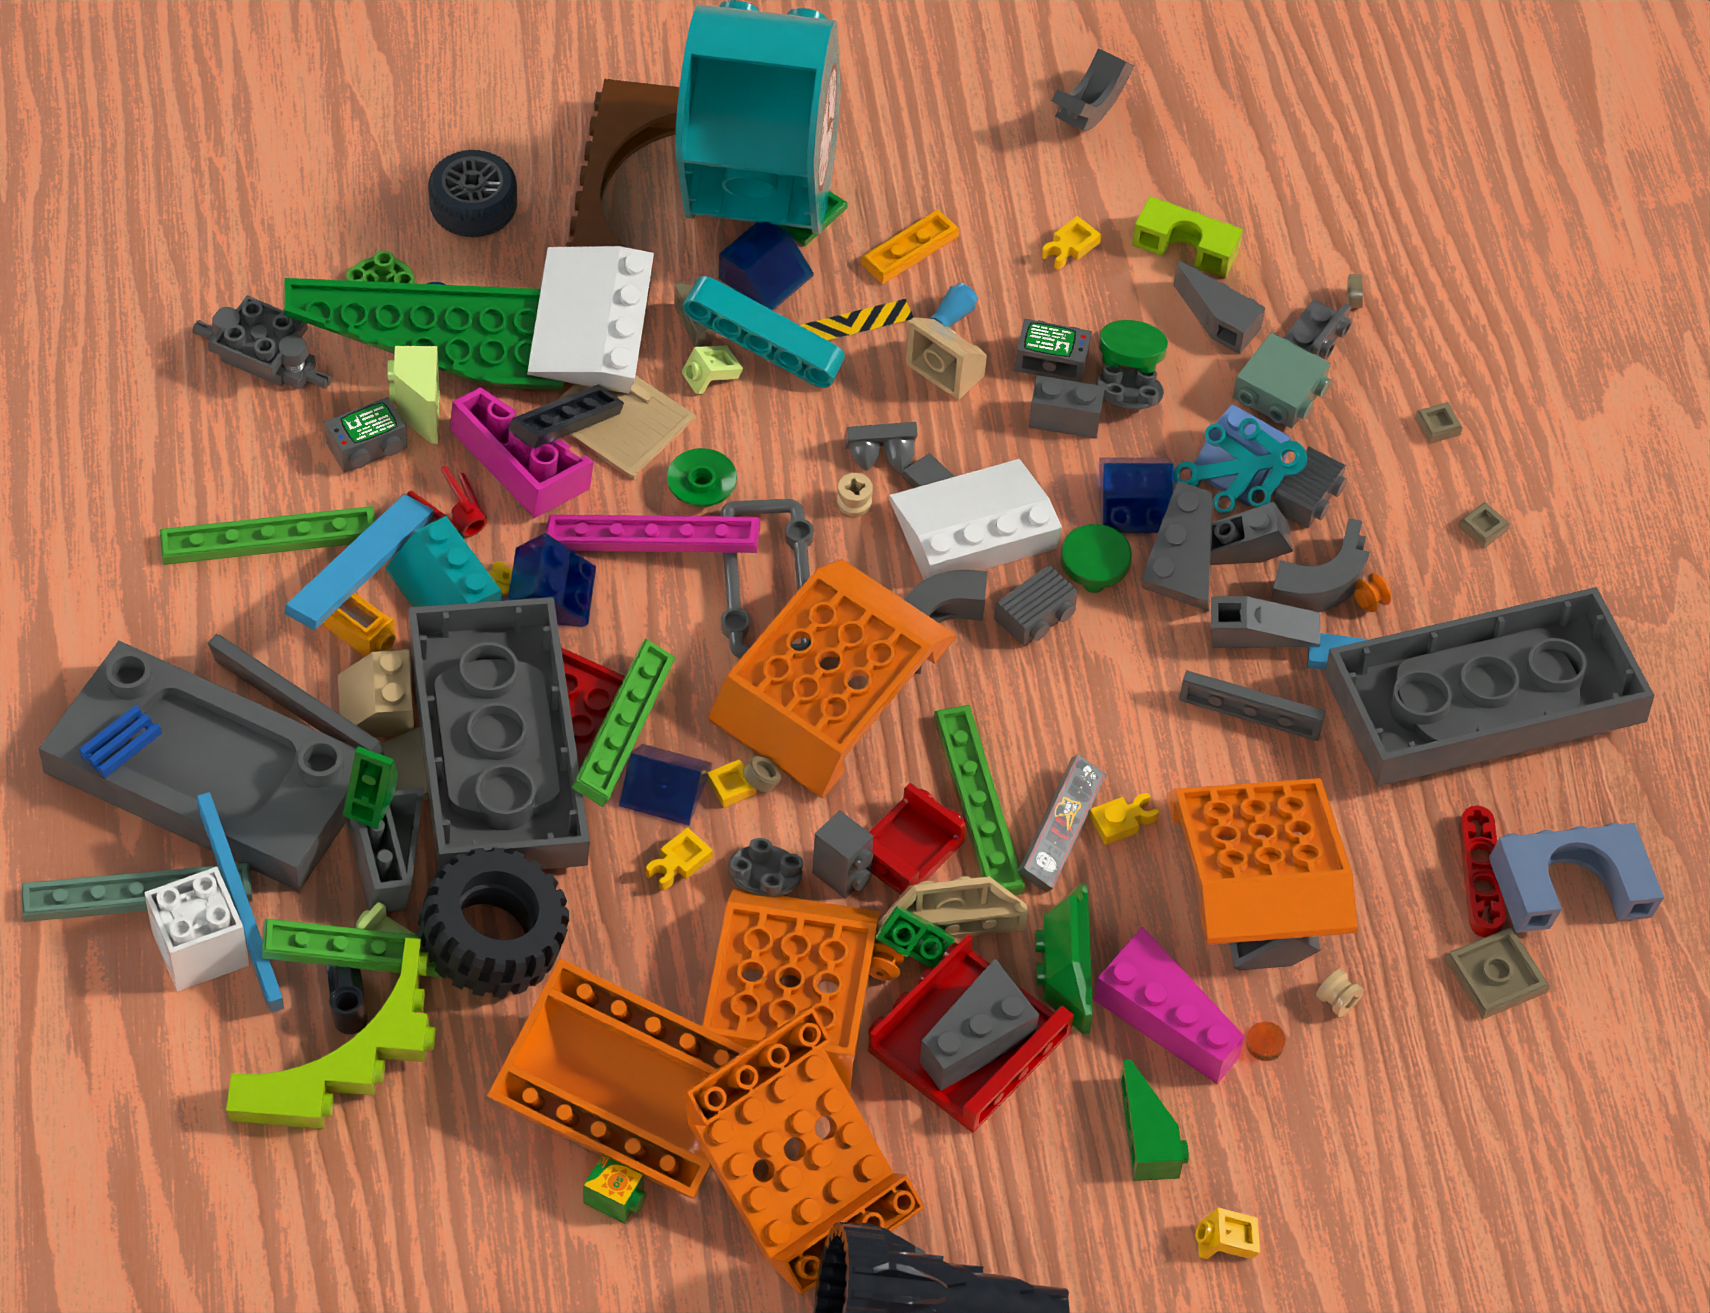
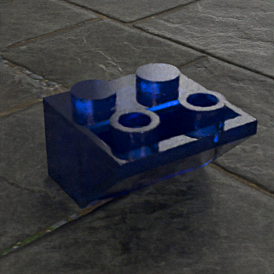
(1134, 492)
(552, 570)

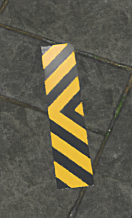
(861, 320)

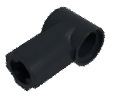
(347, 993)

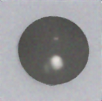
(1130, 387)
(765, 869)

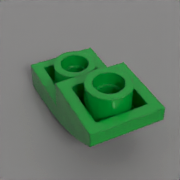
(915, 937)

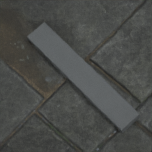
(290, 695)

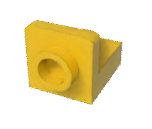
(1228, 1233)

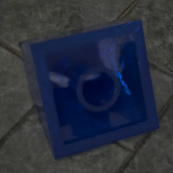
(764, 265)

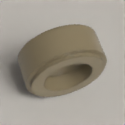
(1355, 290)
(762, 774)

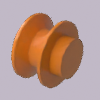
(1371, 592)
(885, 962)

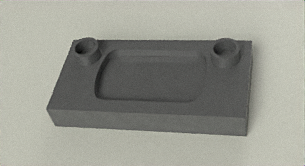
(1488, 686)
(497, 731)
(269, 776)

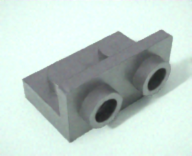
(1320, 328)

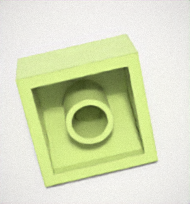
(416, 388)

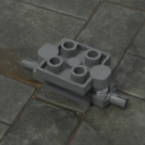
(262, 343)

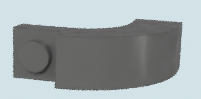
(1095, 93)
(1327, 584)
(951, 596)

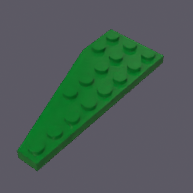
(476, 329)

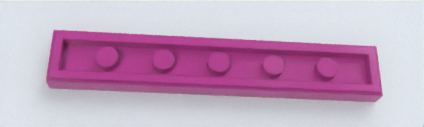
(656, 533)

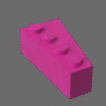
(534, 477)
(1168, 1007)

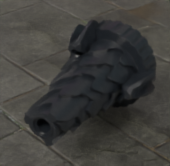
(880, 1272)

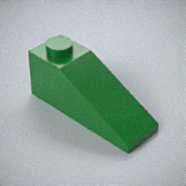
(370, 787)
(1151, 1130)

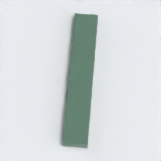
(104, 893)

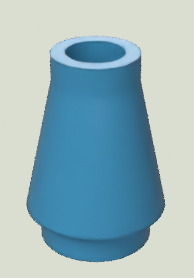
(955, 305)

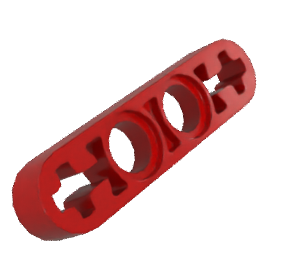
(1480, 871)

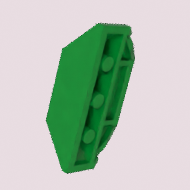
(1066, 958)

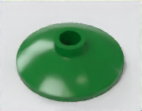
(704, 467)

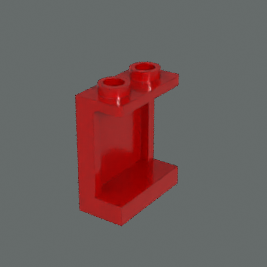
(914, 839)

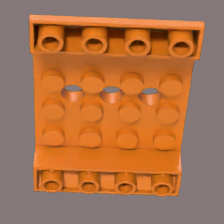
(809, 715)
(1272, 883)
(799, 940)
(777, 1095)

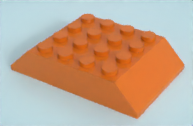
(613, 1075)

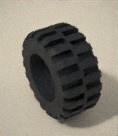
(506, 883)

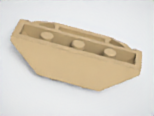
(964, 906)

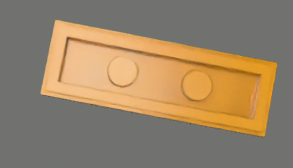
(910, 246)

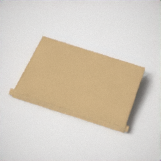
(636, 434)

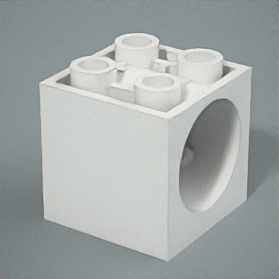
(197, 928)

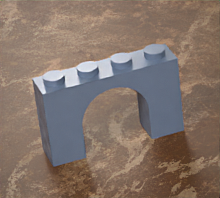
(1609, 851)

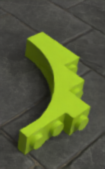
(301, 1094)

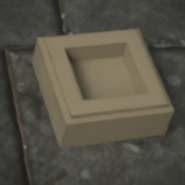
(1438, 422)
(1484, 525)

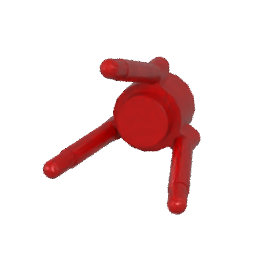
(466, 513)

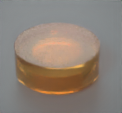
(1265, 1041)

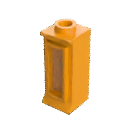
(362, 626)

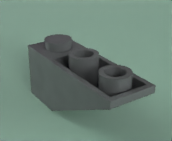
(1220, 310)
(1251, 536)
(1261, 624)

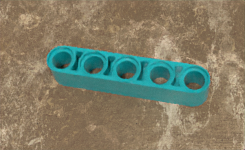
(763, 332)

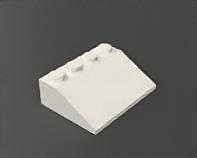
(591, 316)
(977, 520)

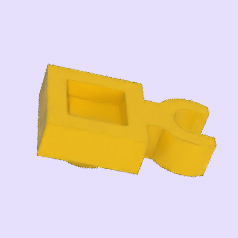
(1072, 239)
(1118, 820)
(681, 855)

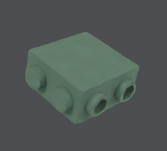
(1282, 381)

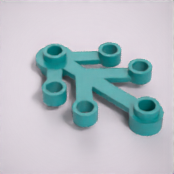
(1246, 465)

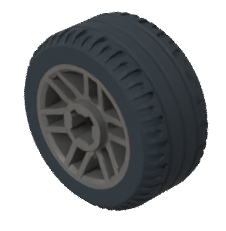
(472, 193)

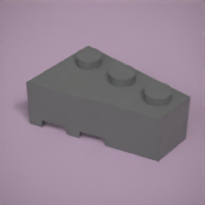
(1182, 550)
(388, 853)
(978, 1028)

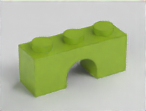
(1165, 224)

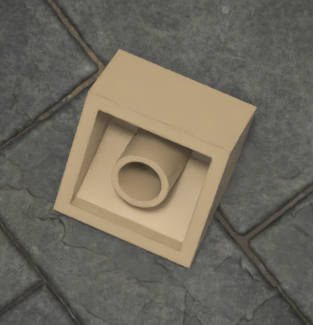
(944, 357)
(378, 693)

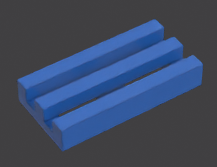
(116, 737)

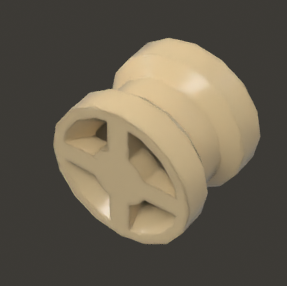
(850, 503)
(1339, 992)

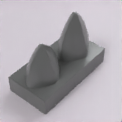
(895, 437)

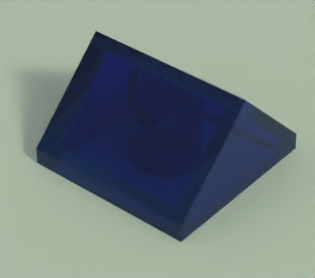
(664, 783)

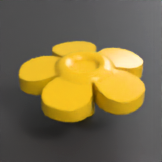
(501, 576)

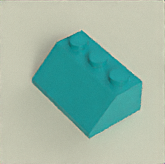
(441, 569)

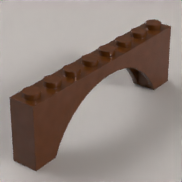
(626, 121)

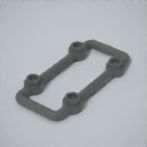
(798, 535)

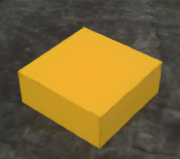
(730, 784)

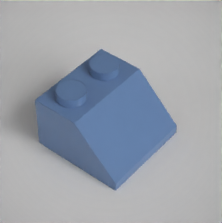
(1210, 454)

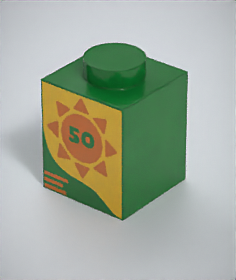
(614, 1189)

